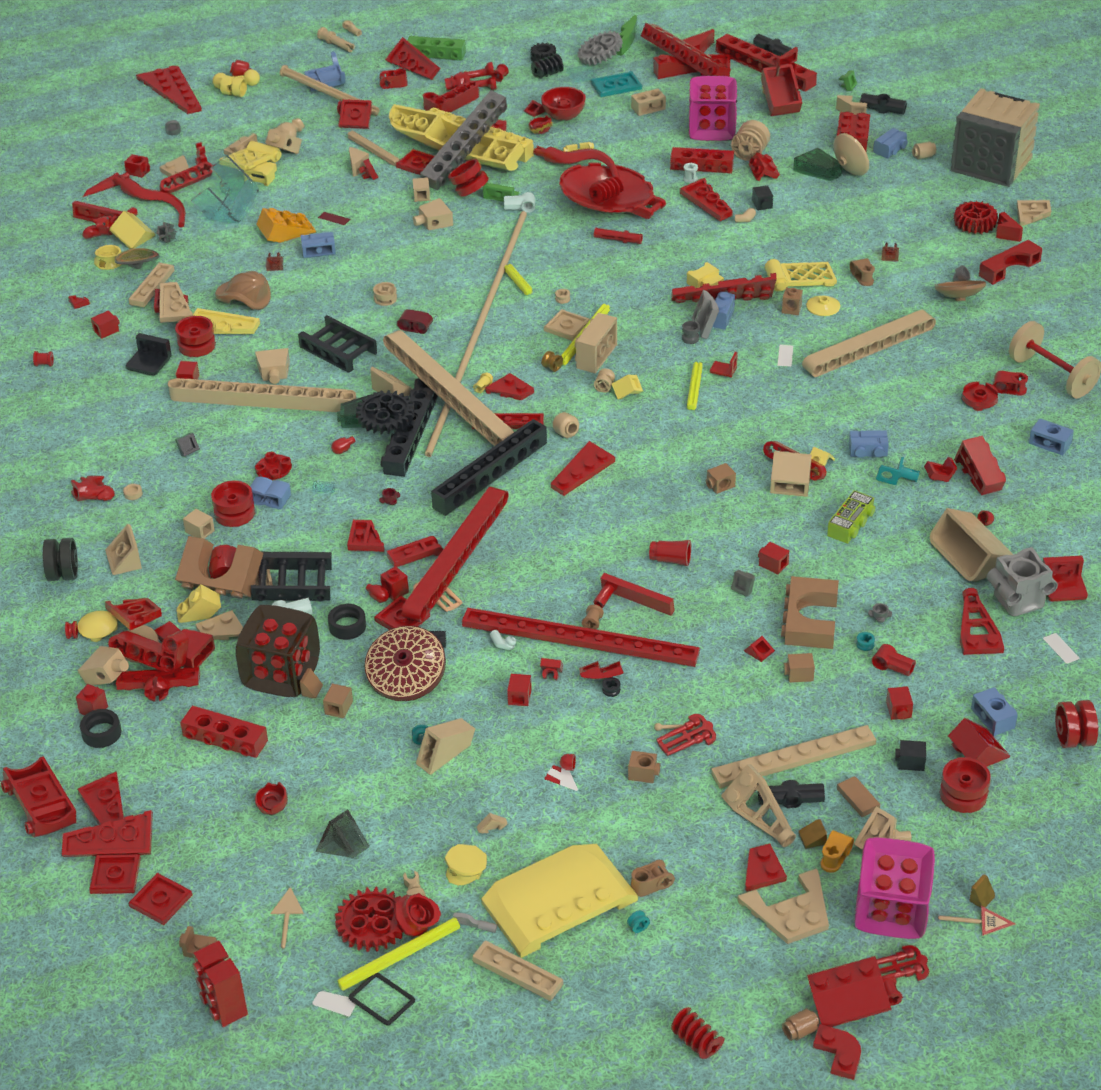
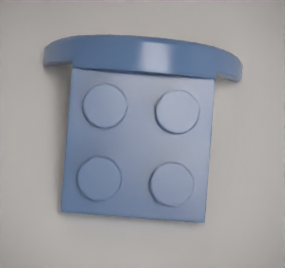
(328, 75)

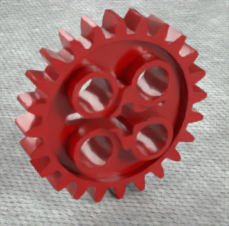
(368, 919)

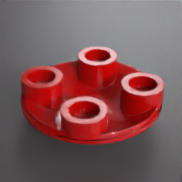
(273, 466)

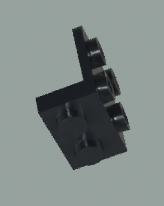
(151, 354)

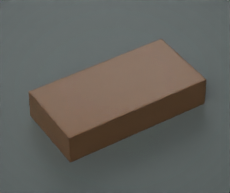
(858, 796)

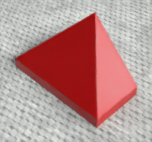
(787, 58)

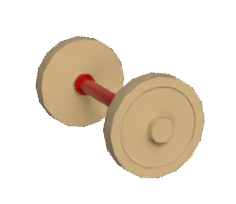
(1082, 376)

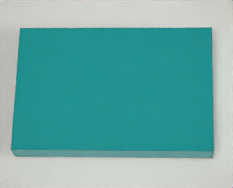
(616, 84)

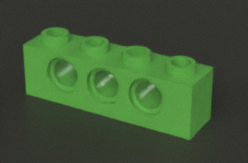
(439, 47)

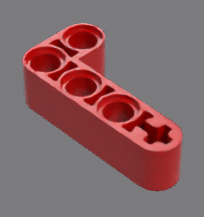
(452, 99)
(163, 656)

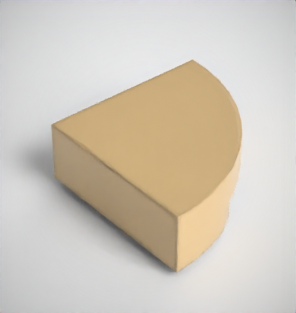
(491, 822)

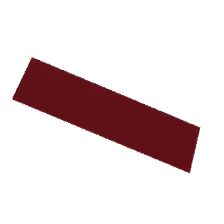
(334, 218)

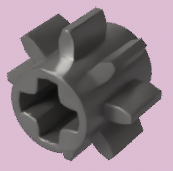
(166, 232)

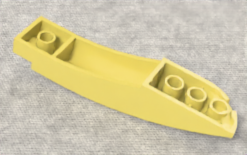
(436, 130)

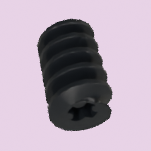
(547, 66)

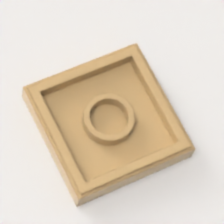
(566, 324)

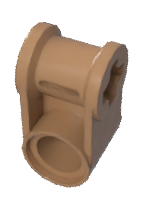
(863, 271)
(650, 878)

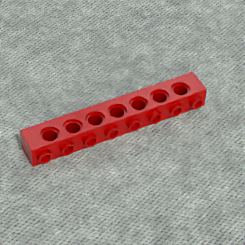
(684, 51)
(759, 58)

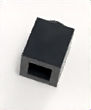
(762, 197)
(911, 755)

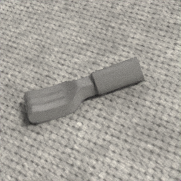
(467, 919)

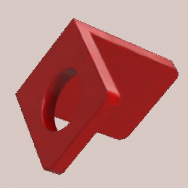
(725, 369)

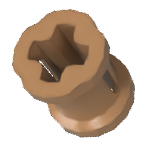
(594, 614)

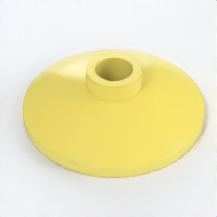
(823, 305)

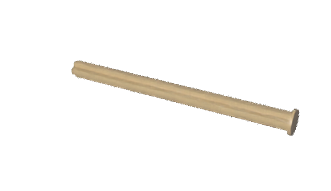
(285, 71)

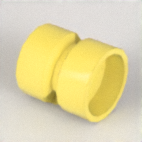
(235, 86)

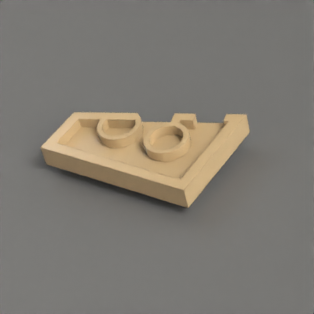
(172, 303)

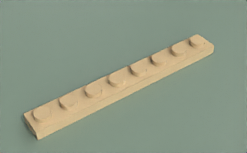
(797, 755)

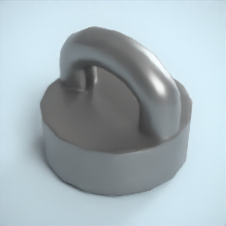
(172, 127)
(961, 274)

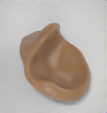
(246, 287)

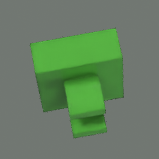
(849, 80)

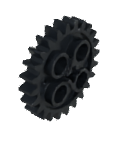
(385, 412)

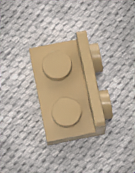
(240, 144)

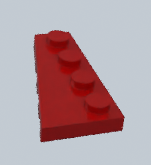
(411, 59)
(118, 837)

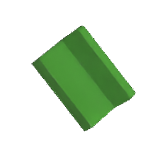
(497, 192)

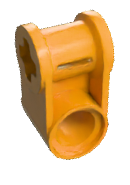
(835, 851)

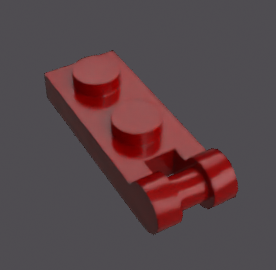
(414, 551)

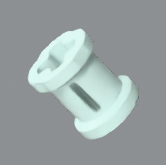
(690, 172)

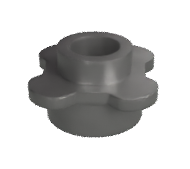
(880, 612)

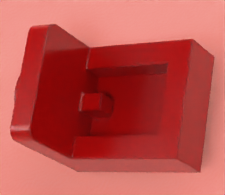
(939, 471)

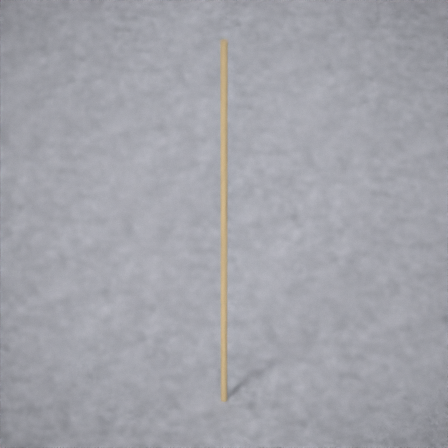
(436, 433)

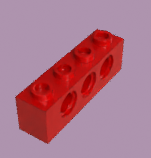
(706, 159)
(224, 731)

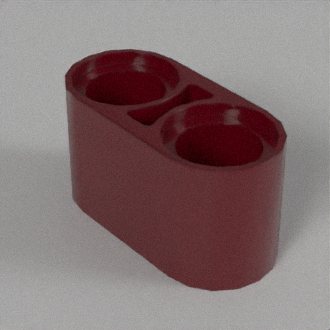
(415, 321)

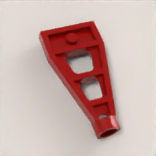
(983, 643)

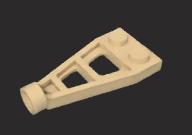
(742, 789)

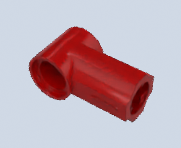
(888, 657)

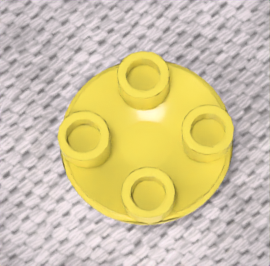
(97, 625)

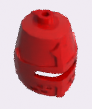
(221, 560)

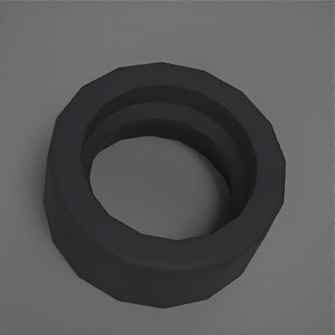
(349, 631)
(103, 739)

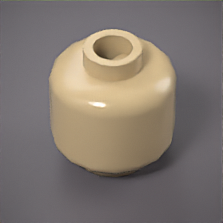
(566, 425)

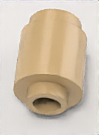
(924, 150)

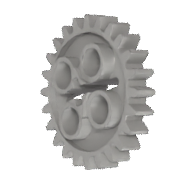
(600, 48)

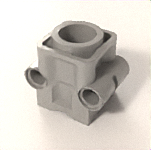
(1021, 582)

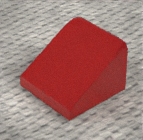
(534, 109)
(760, 649)

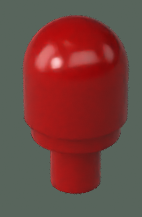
(342, 444)
(378, 592)

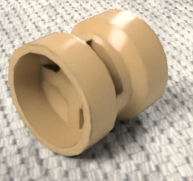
(604, 380)

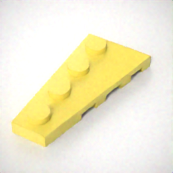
(229, 323)

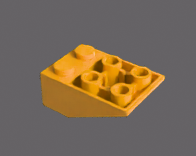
(283, 225)

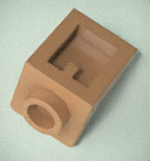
(192, 942)

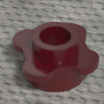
(389, 496)

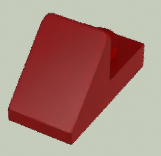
(1008, 228)

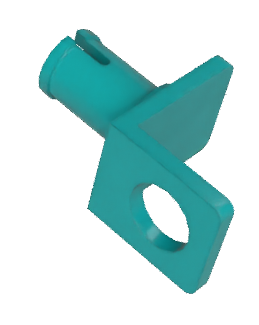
(900, 472)

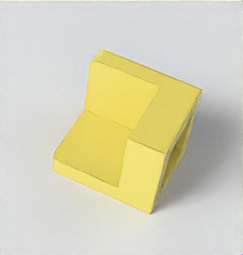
(627, 385)

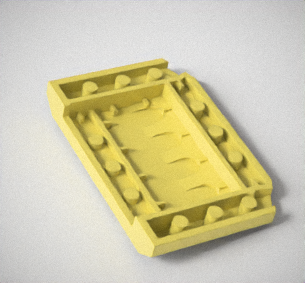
(556, 896)

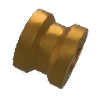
(552, 361)

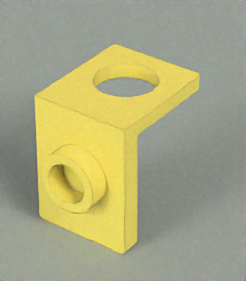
(821, 457)

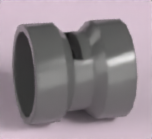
(690, 335)

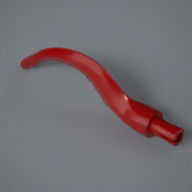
(564, 157)
(133, 189)

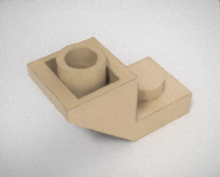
(845, 104)

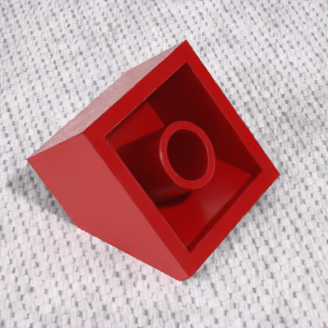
(977, 743)

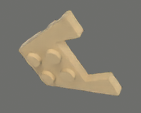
(793, 917)

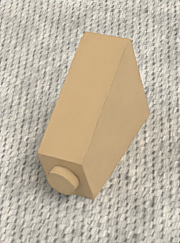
(444, 743)

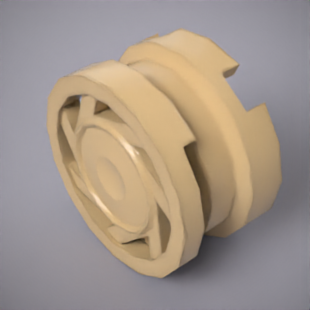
(385, 293)

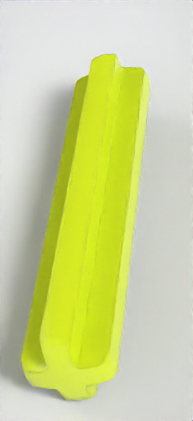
(518, 279)

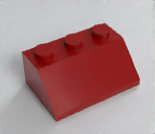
(849, 992)

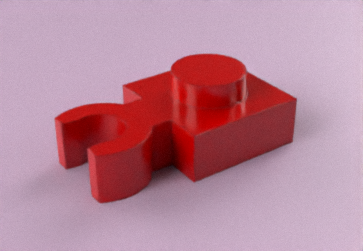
(201, 157)

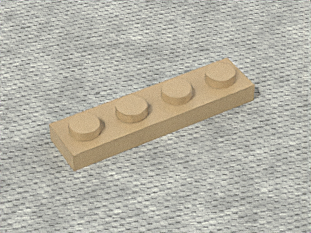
(146, 290)
(518, 970)

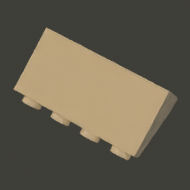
(967, 544)

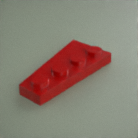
(705, 198)
(582, 467)

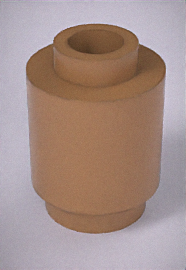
(800, 1024)

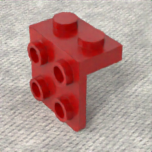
(1067, 574)

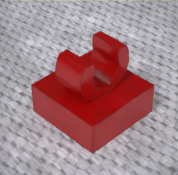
(369, 169)
(551, 665)

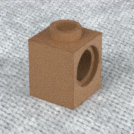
(792, 301)
(721, 478)
(643, 767)

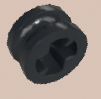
(611, 687)

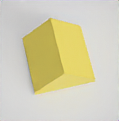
(131, 230)

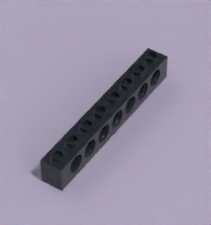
(405, 442)
(489, 467)

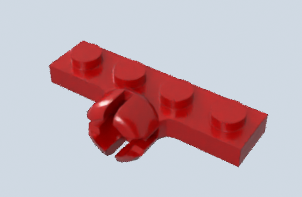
(158, 682)

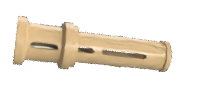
(330, 37)

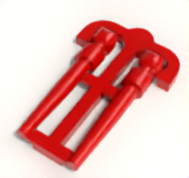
(694, 720)
(907, 952)

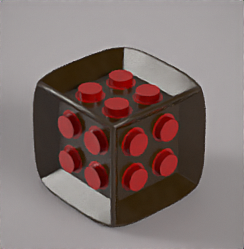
(277, 650)

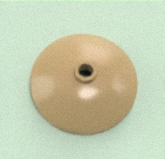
(851, 154)

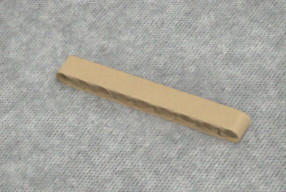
(868, 343)

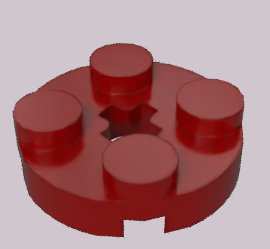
(980, 395)

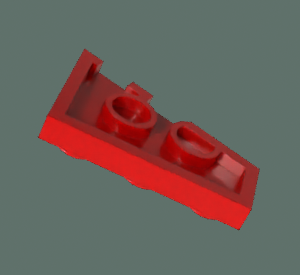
(103, 798)

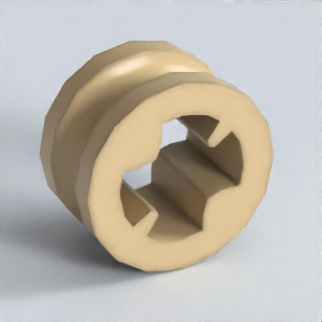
(562, 296)

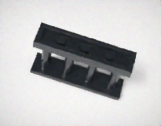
(336, 355)
(293, 561)

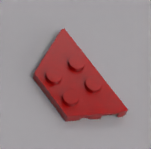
(134, 612)

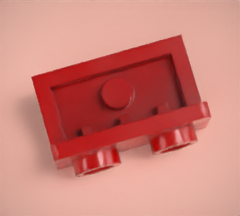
(761, 165)

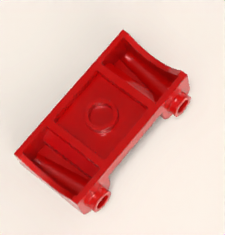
(40, 797)

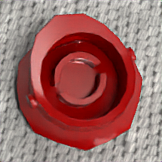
(416, 914)

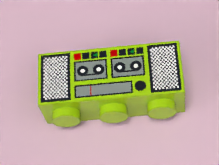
(851, 517)

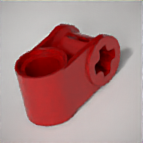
(394, 78)
(1009, 382)

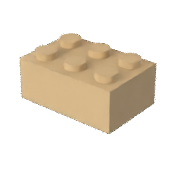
(596, 343)

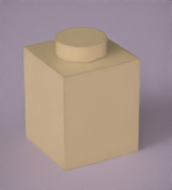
(421, 189)
(198, 524)

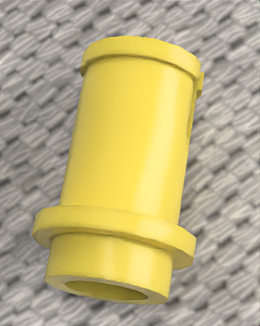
(485, 380)

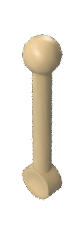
(658, 726)

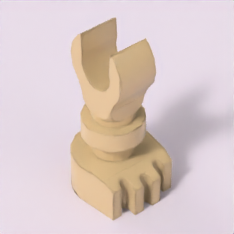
(413, 885)

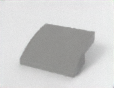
(705, 313)

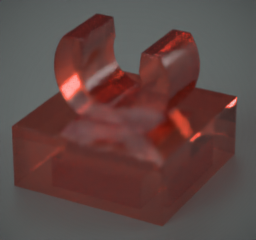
(890, 253)
(274, 263)

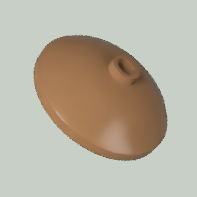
(960, 289)

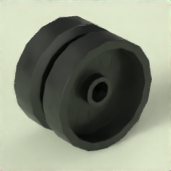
(60, 559)

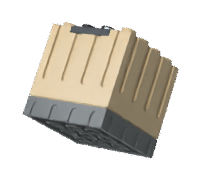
(994, 137)

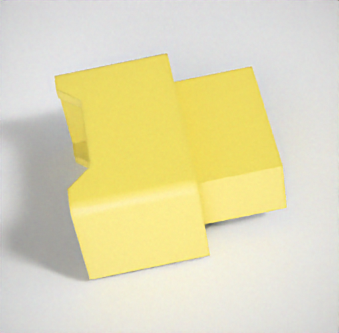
(262, 173)
(704, 275)

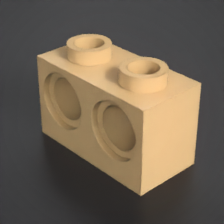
(648, 102)

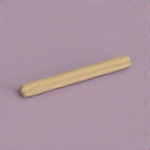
(372, 147)

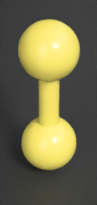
(251, 76)

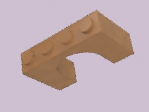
(238, 579)
(803, 630)

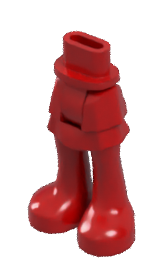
(461, 78)

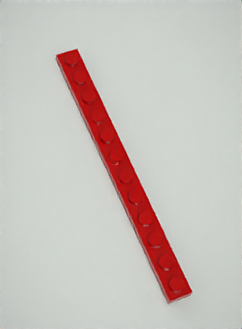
(581, 637)

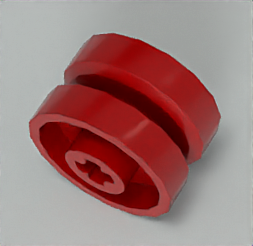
(468, 177)
(195, 336)
(233, 503)
(1076, 723)
(965, 785)

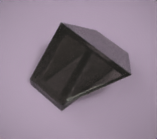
(342, 837)

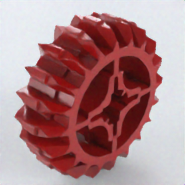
(975, 217)

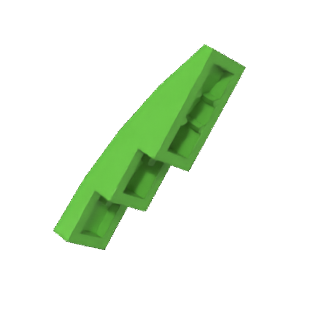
(628, 34)

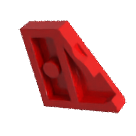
(364, 537)
(763, 868)

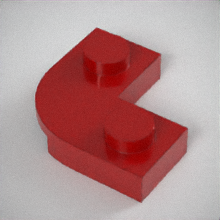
(844, 1046)

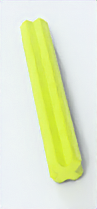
(694, 386)

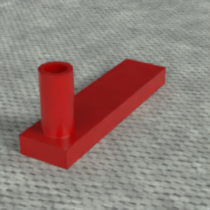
(89, 211)
(632, 592)

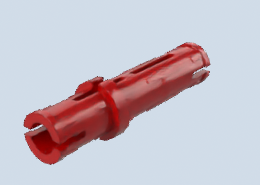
(624, 236)

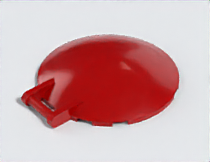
(635, 195)

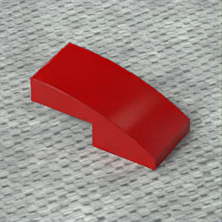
(594, 670)

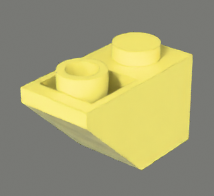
(199, 605)

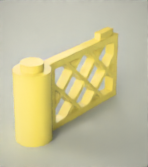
(255, 154)
(784, 276)

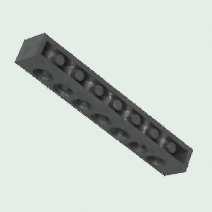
(464, 139)

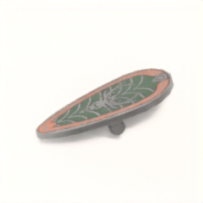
(136, 255)

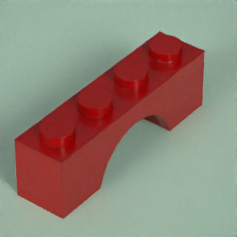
(1024, 254)

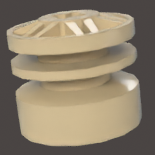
(749, 139)

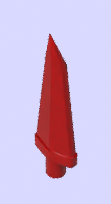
(105, 184)

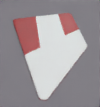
(562, 777)

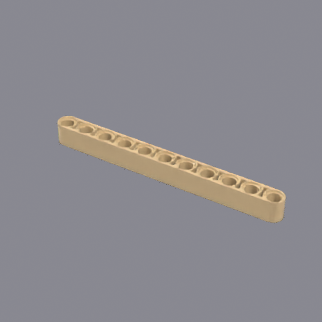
(447, 387)
(259, 395)

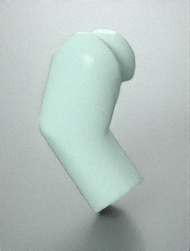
(499, 642)

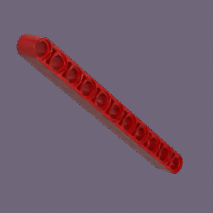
(454, 554)

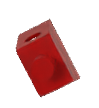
(199, 647)

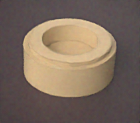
(132, 491)

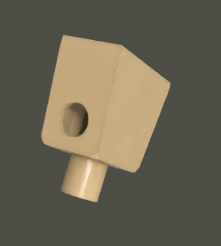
(280, 140)
(434, 215)
(273, 364)
(103, 666)

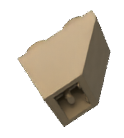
(790, 473)

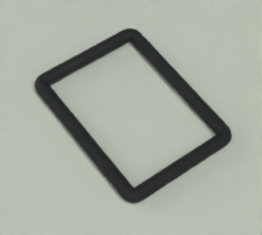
(371, 1012)

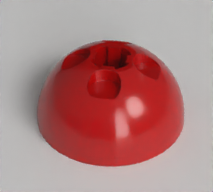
(563, 102)

